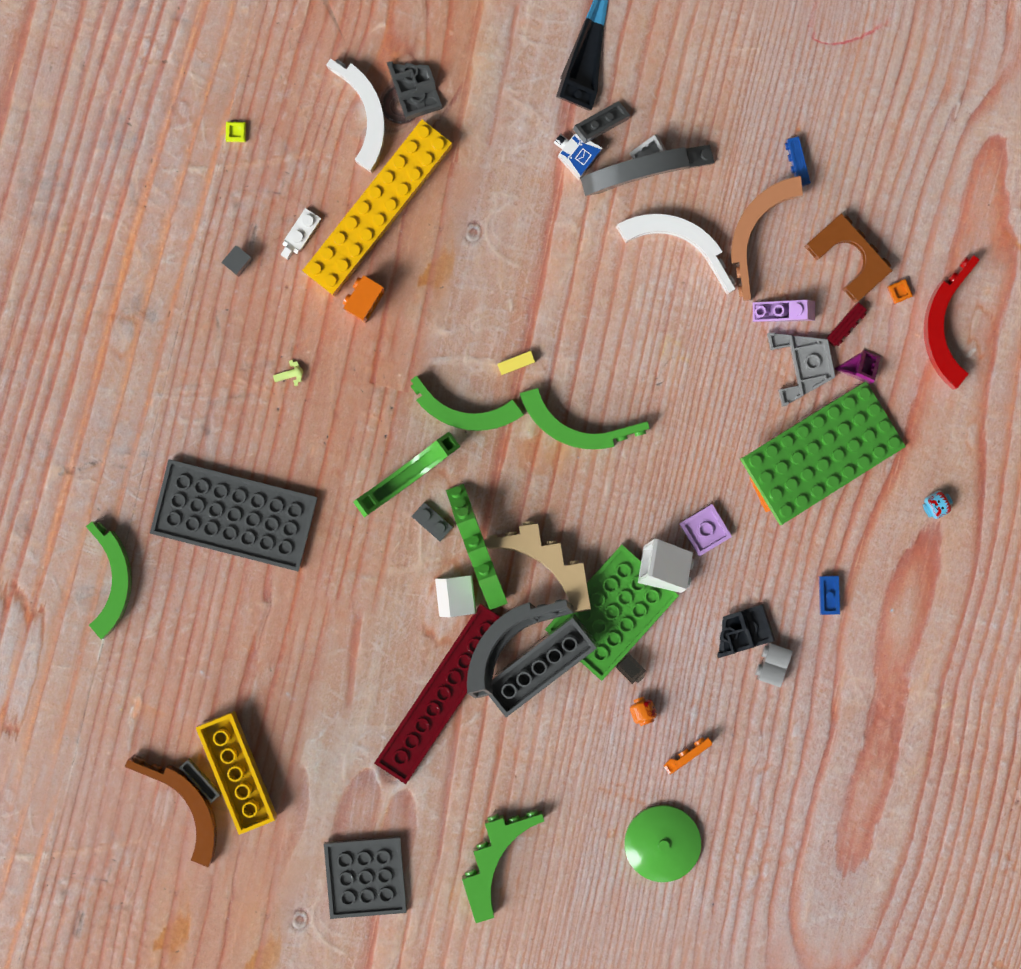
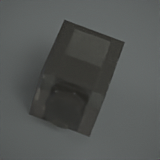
(631, 669)

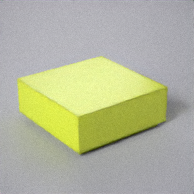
(235, 132)

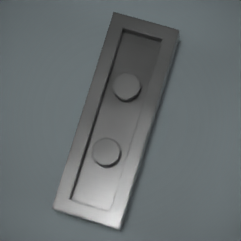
(601, 122)

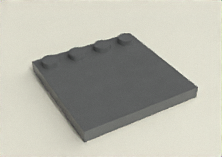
(365, 877)

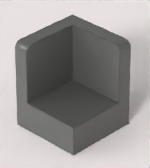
(237, 260)

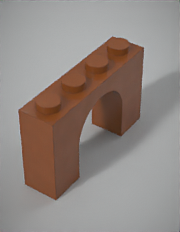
(873, 268)

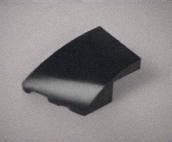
(744, 631)

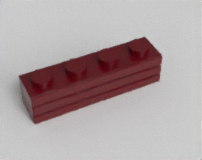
(844, 326)

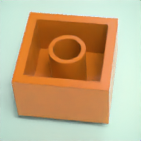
(364, 298)

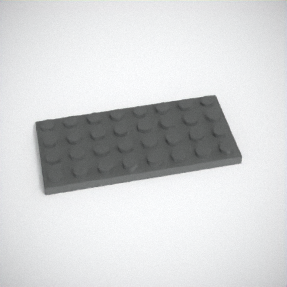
(233, 515)

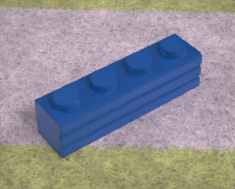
(797, 160)

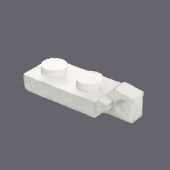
(300, 233)

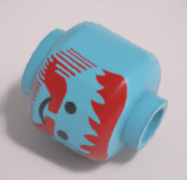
(937, 504)

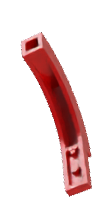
(934, 334)

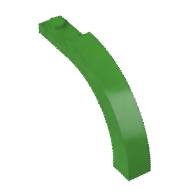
(551, 426)

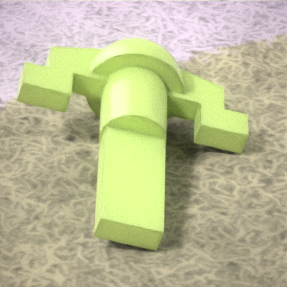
(296, 372)

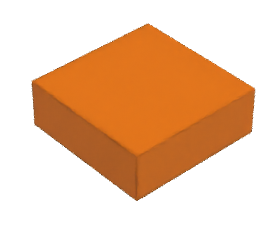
(900, 291)

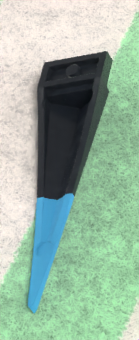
(581, 71)

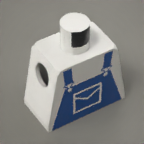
(576, 154)

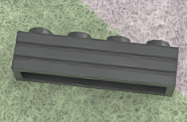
(200, 780)

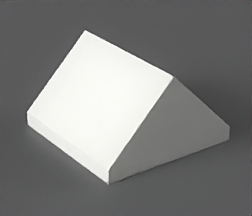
(455, 596)

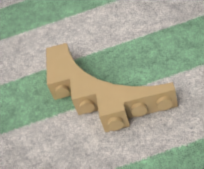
(528, 542)

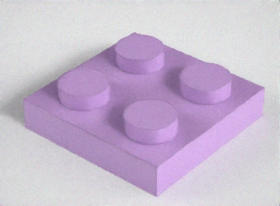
(705, 530)

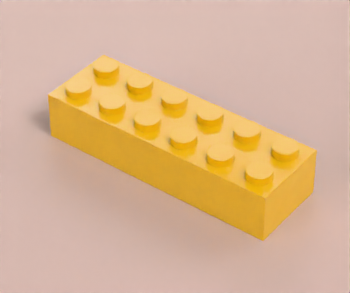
(236, 772)

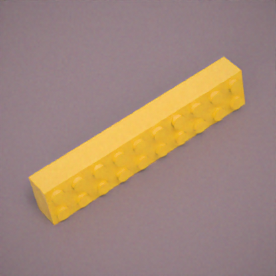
(378, 207)

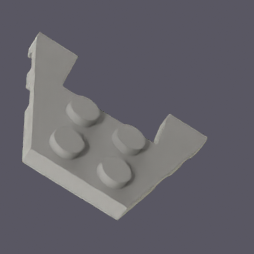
(810, 360)

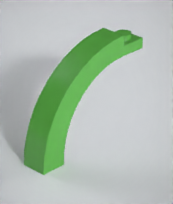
(468, 421)
(407, 474)
(121, 580)

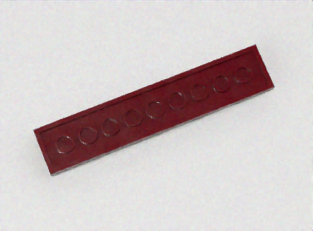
(435, 702)

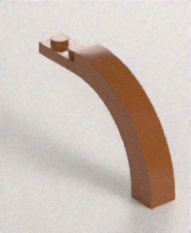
(199, 805)

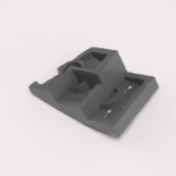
(414, 89)

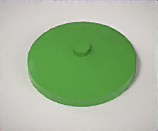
(662, 843)

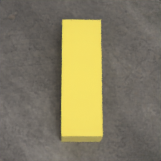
(516, 363)

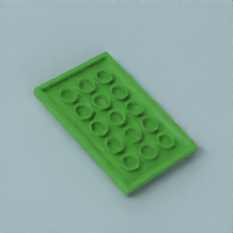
(619, 610)

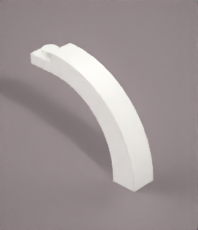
(375, 133)

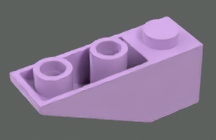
(784, 311)

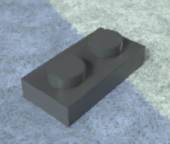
(432, 521)

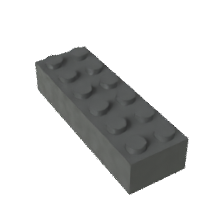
(541, 665)

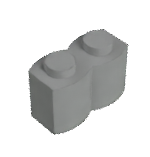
(774, 664)

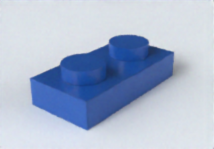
(829, 595)

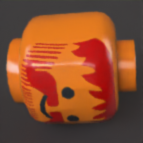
(643, 711)

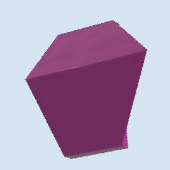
(861, 367)

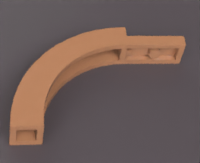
(769, 198)

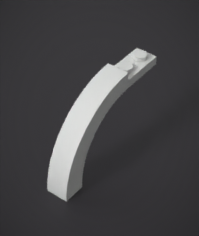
(683, 229)

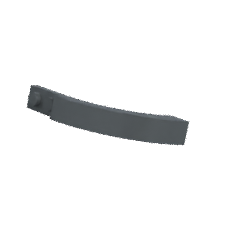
(646, 166)
(499, 634)

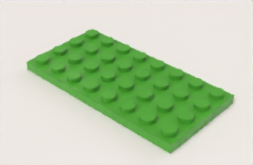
(822, 453)

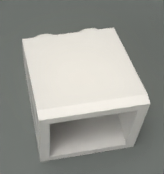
(665, 566)

